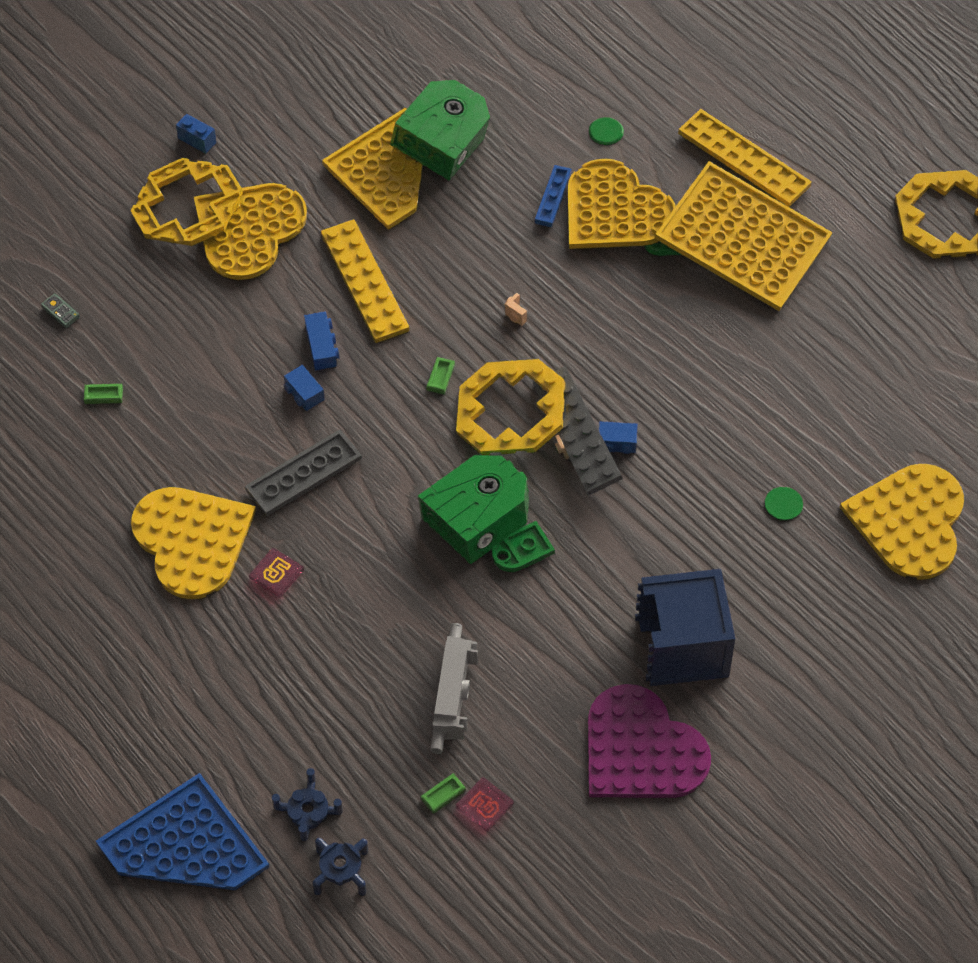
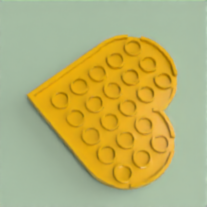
(612, 208)
(259, 223)
(910, 519)
(192, 538)

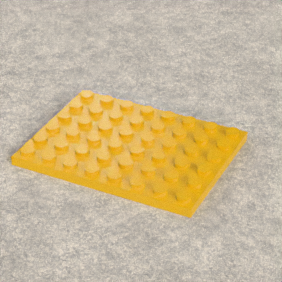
(743, 235)

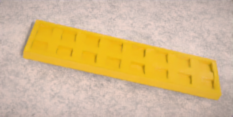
(745, 157)
(365, 281)

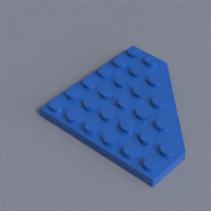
(185, 841)

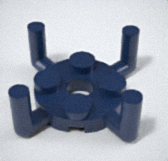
(305, 797)
(343, 874)

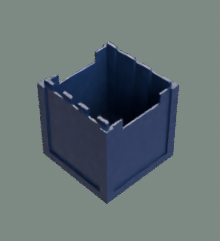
(687, 626)

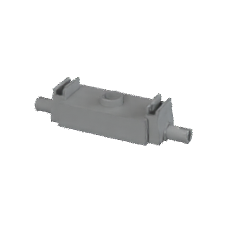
(452, 689)

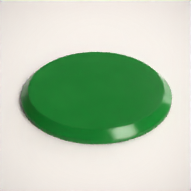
(606, 131)
(784, 503)

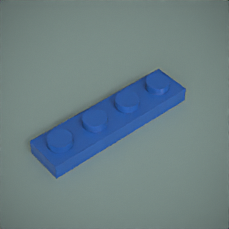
(553, 196)

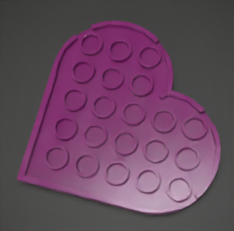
(639, 750)

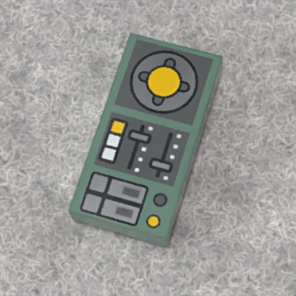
(60, 310)

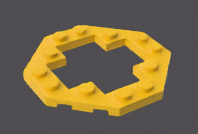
(911, 216)
(172, 230)
(509, 441)

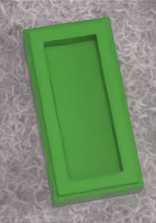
(440, 375)
(103, 393)
(443, 793)

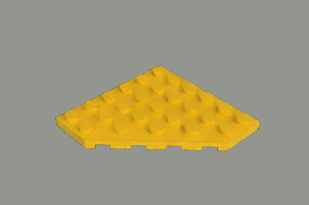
(378, 173)

